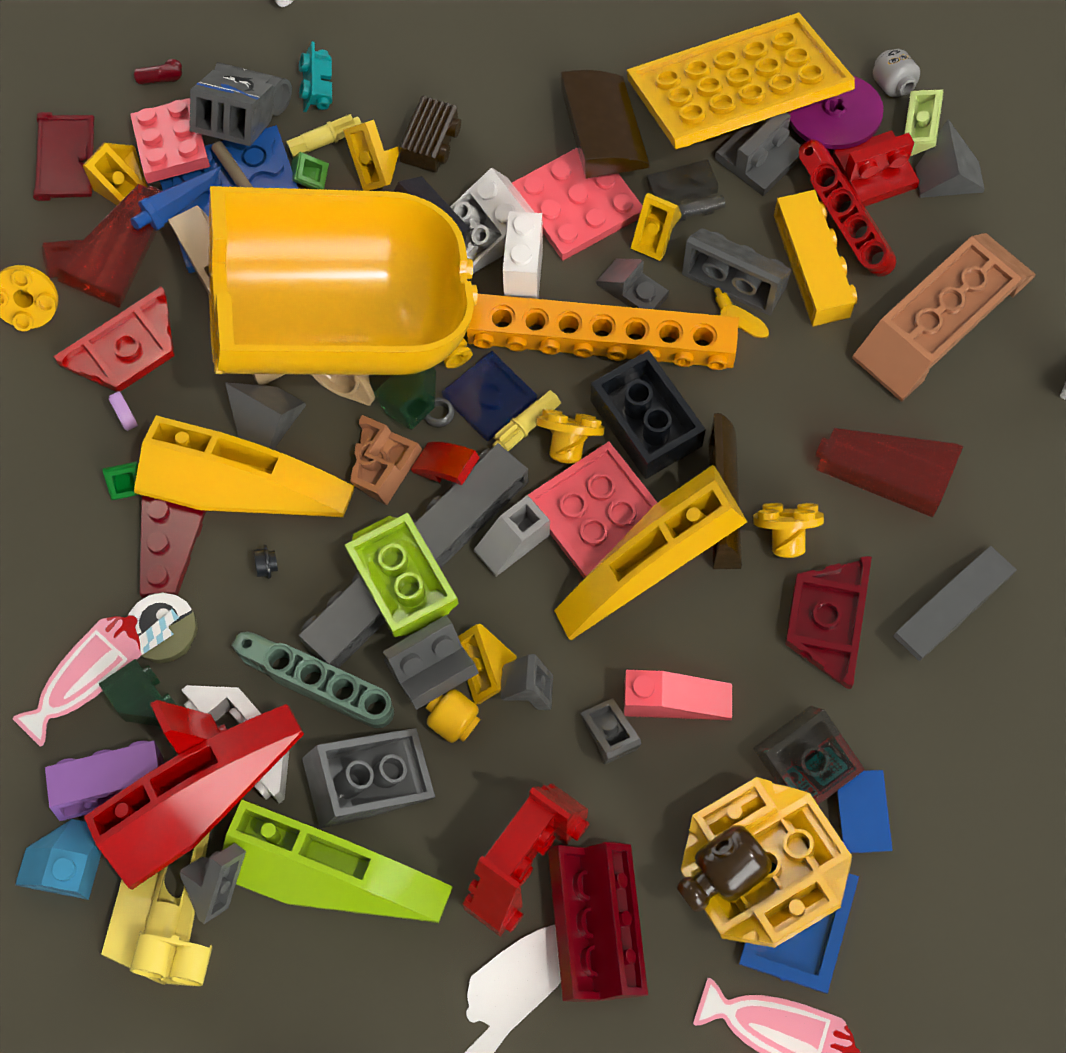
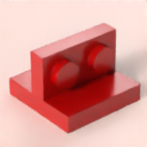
(879, 167)

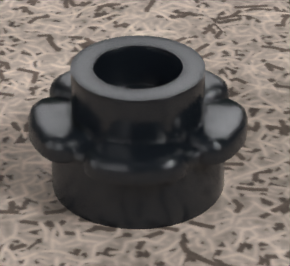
(265, 562)

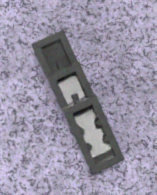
(954, 603)

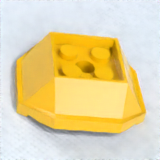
(800, 842)

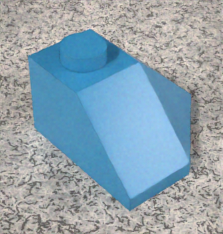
(62, 861)

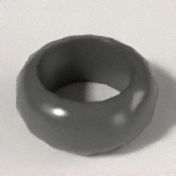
(445, 420)

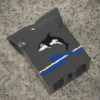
(237, 103)

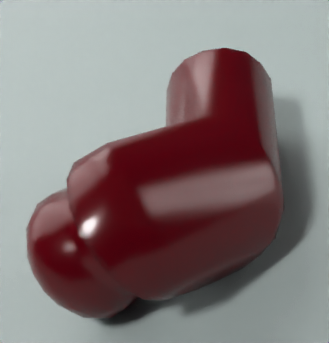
(168, 72)

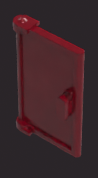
(60, 148)

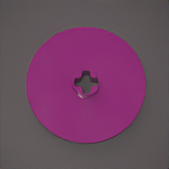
(853, 123)

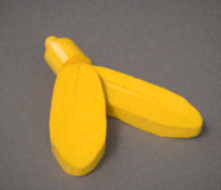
(747, 321)

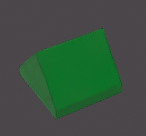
(121, 480)

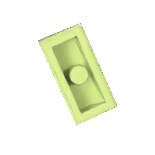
(924, 118)

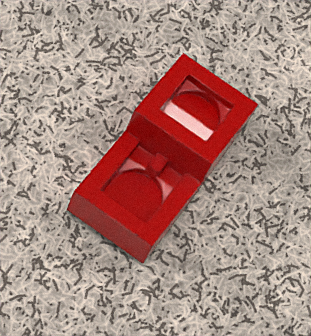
(445, 461)

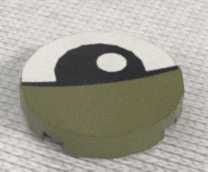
(185, 628)

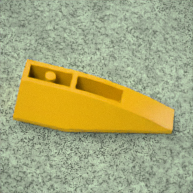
(232, 474)
(654, 548)

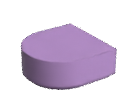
(122, 411)

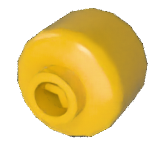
(452, 716)

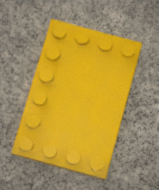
(739, 80)

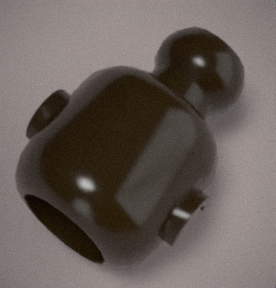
(727, 866)

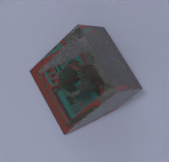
(810, 755)

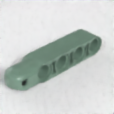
(262, 653)

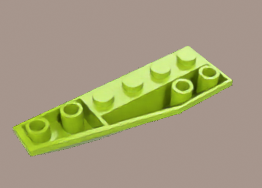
(327, 872)

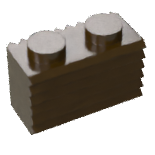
(429, 134)

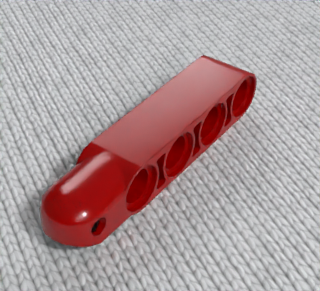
(820, 167)

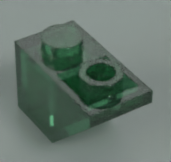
(408, 397)
(132, 691)

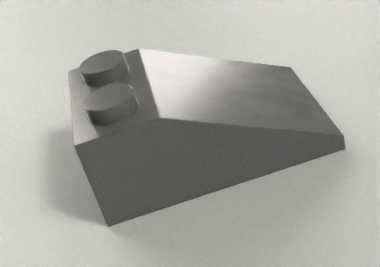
(367, 776)

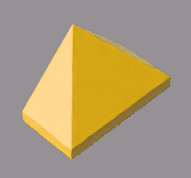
(489, 657)

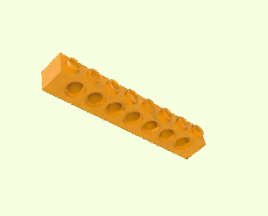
(618, 321)

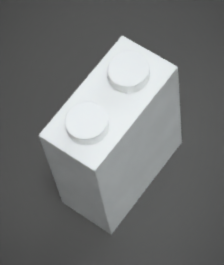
(523, 255)

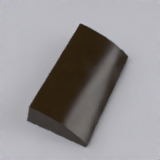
(603, 122)
(724, 457)

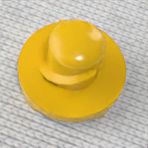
(26, 297)
(569, 433)
(788, 526)

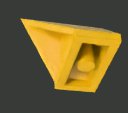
(114, 171)

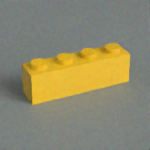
(815, 258)

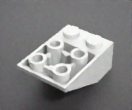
(485, 212)

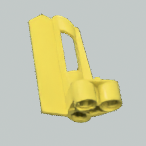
(154, 931)

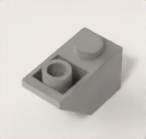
(513, 535)

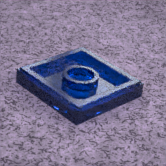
(489, 395)

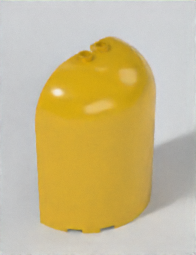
(334, 282)

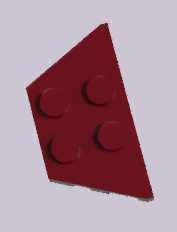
(829, 617)

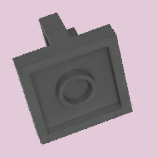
(761, 153)
(430, 662)

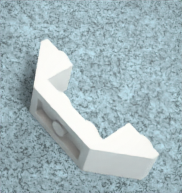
(219, 701)

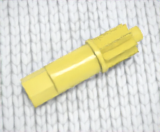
(322, 135)
(525, 422)

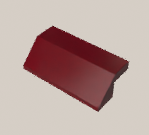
(597, 922)

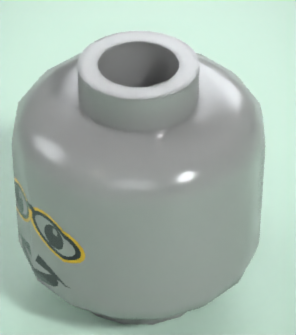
(896, 72)

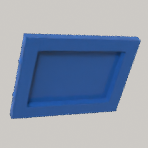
(809, 955)

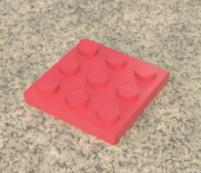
(577, 208)
(593, 506)

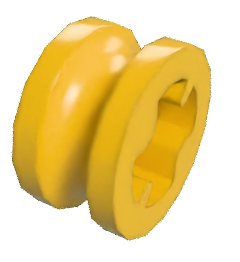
(459, 356)

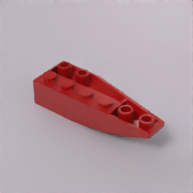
(188, 795)

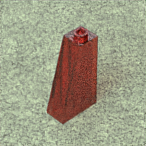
(111, 253)
(891, 466)

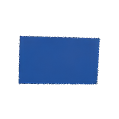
(865, 813)

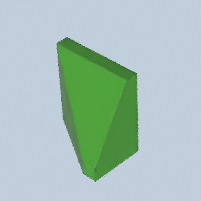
(309, 171)

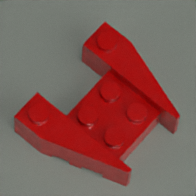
(507, 865)

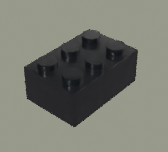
(647, 414)

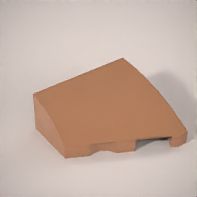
(382, 460)

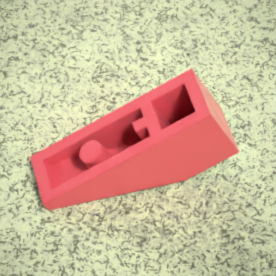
(675, 696)

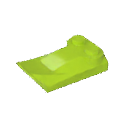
(401, 574)

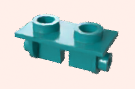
(315, 66)

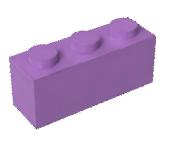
(85, 783)

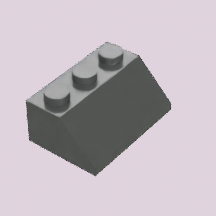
(735, 270)

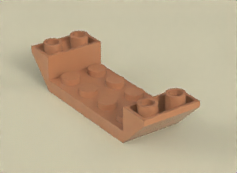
(940, 313)

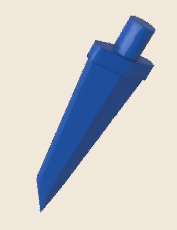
(170, 202)

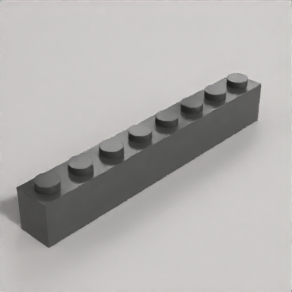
(445, 527)

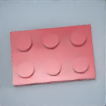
(166, 143)

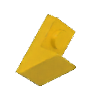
(371, 161)
(655, 226)

